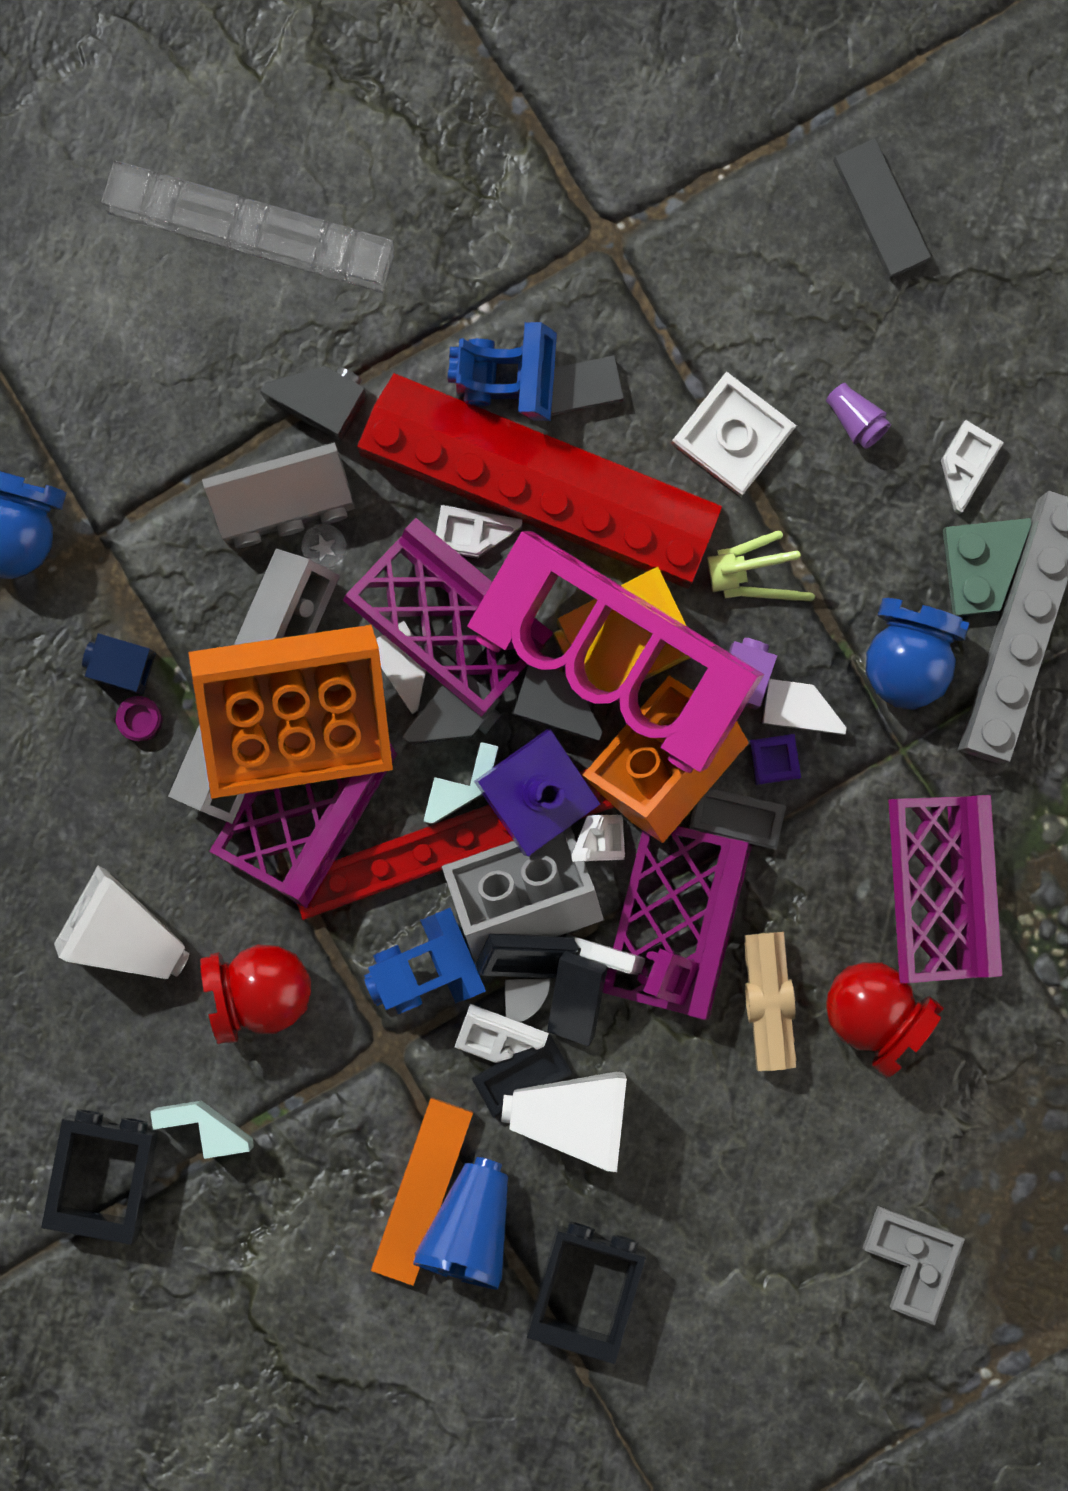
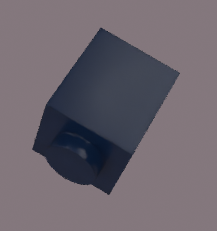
(118, 663)

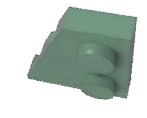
(982, 563)

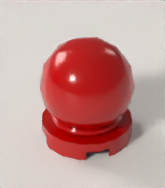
(259, 990)
(879, 1014)

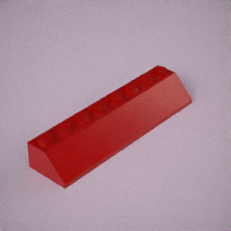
(539, 480)

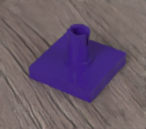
(537, 792)

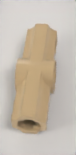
(770, 1001)

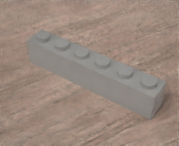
(285, 606)
(1020, 635)

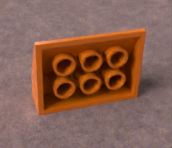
(291, 710)

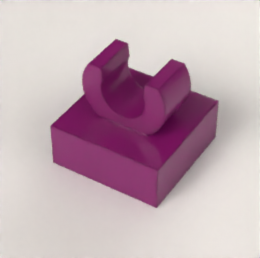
(669, 976)

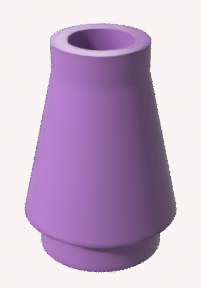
(860, 418)

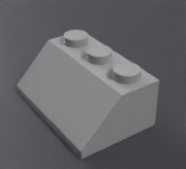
(279, 495)
(522, 894)

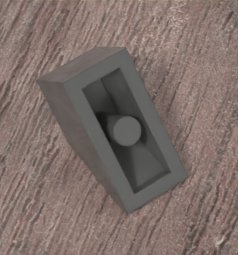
(319, 398)
(551, 702)
(450, 718)

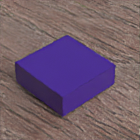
(775, 759)

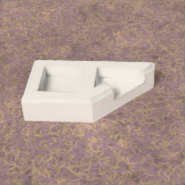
(967, 462)
(472, 531)
(402, 670)
(799, 708)
(600, 839)
(609, 956)
(496, 1036)

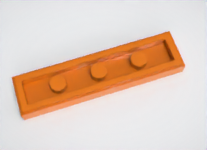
(422, 1189)

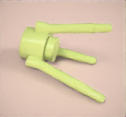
(729, 570)

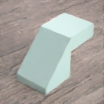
(450, 796)
(217, 1133)

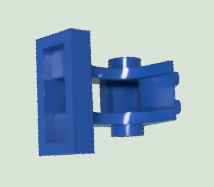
(475, 365)
(394, 983)

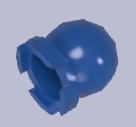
(24, 524)
(913, 656)

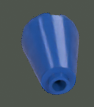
(469, 1228)

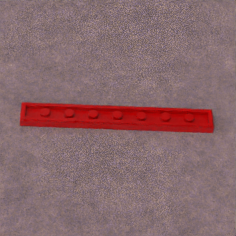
(413, 857)

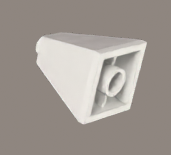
(118, 933)
(572, 1116)

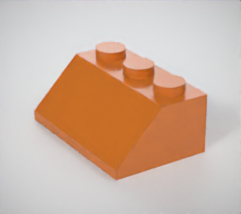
(641, 780)

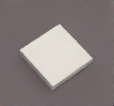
(733, 434)

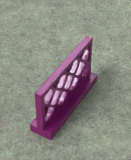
(464, 585)
(318, 849)
(970, 886)
(716, 923)

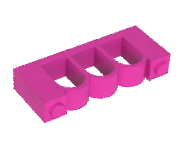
(519, 591)

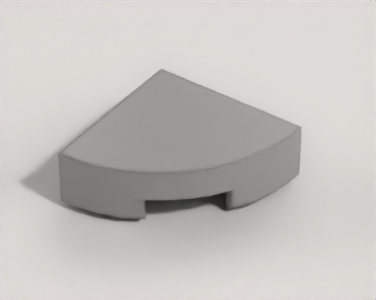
(525, 997)

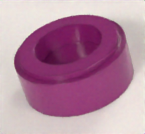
(139, 718)

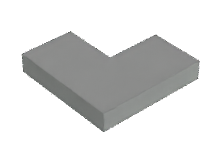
(927, 1259)

